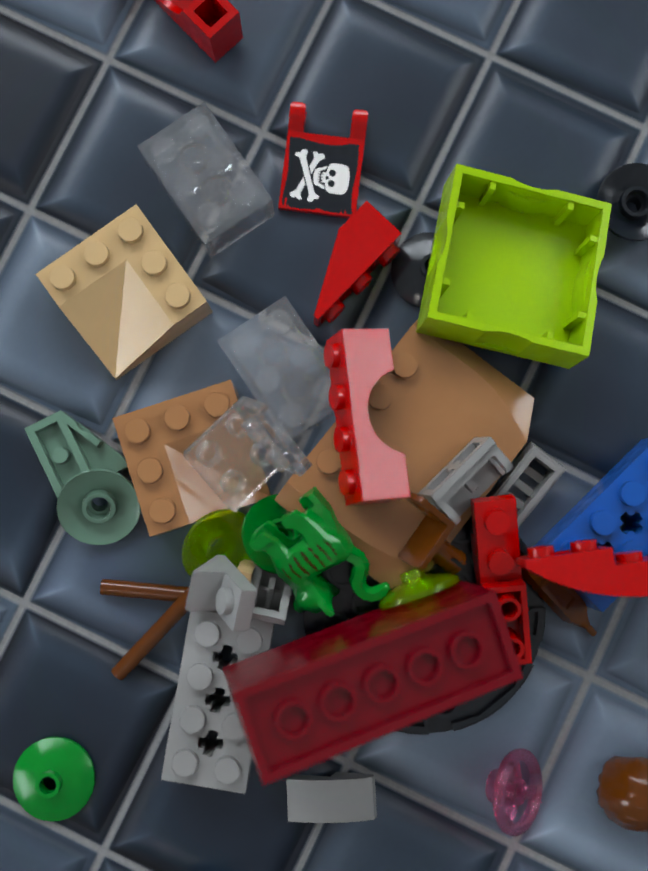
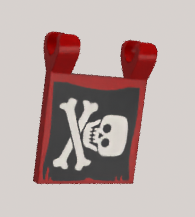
(322, 170)

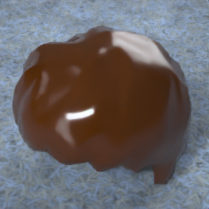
(625, 792)

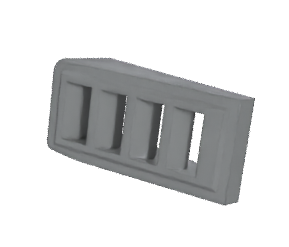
(545, 481)

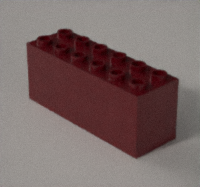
(370, 677)

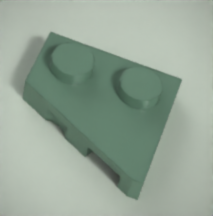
(69, 449)

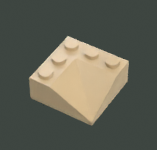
(124, 292)

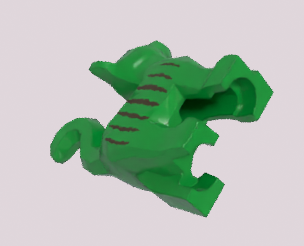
(317, 548)

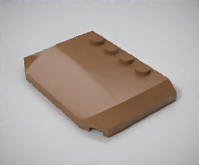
(429, 412)

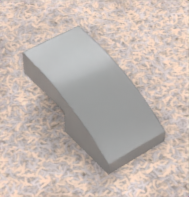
(331, 799)

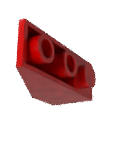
(358, 249)

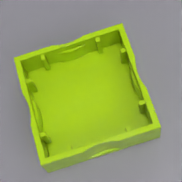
(514, 268)

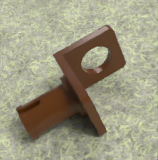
(430, 540)

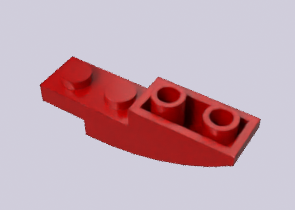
(494, 553)
(590, 568)

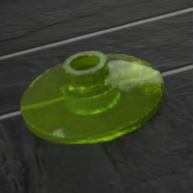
(220, 525)
(417, 585)

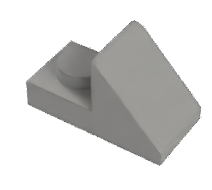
(222, 589)

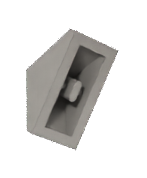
(272, 597)

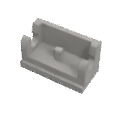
(466, 477)

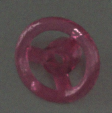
(509, 791)

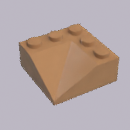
(153, 447)

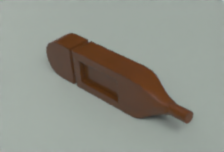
(561, 600)

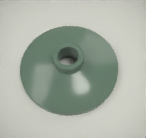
(97, 523)

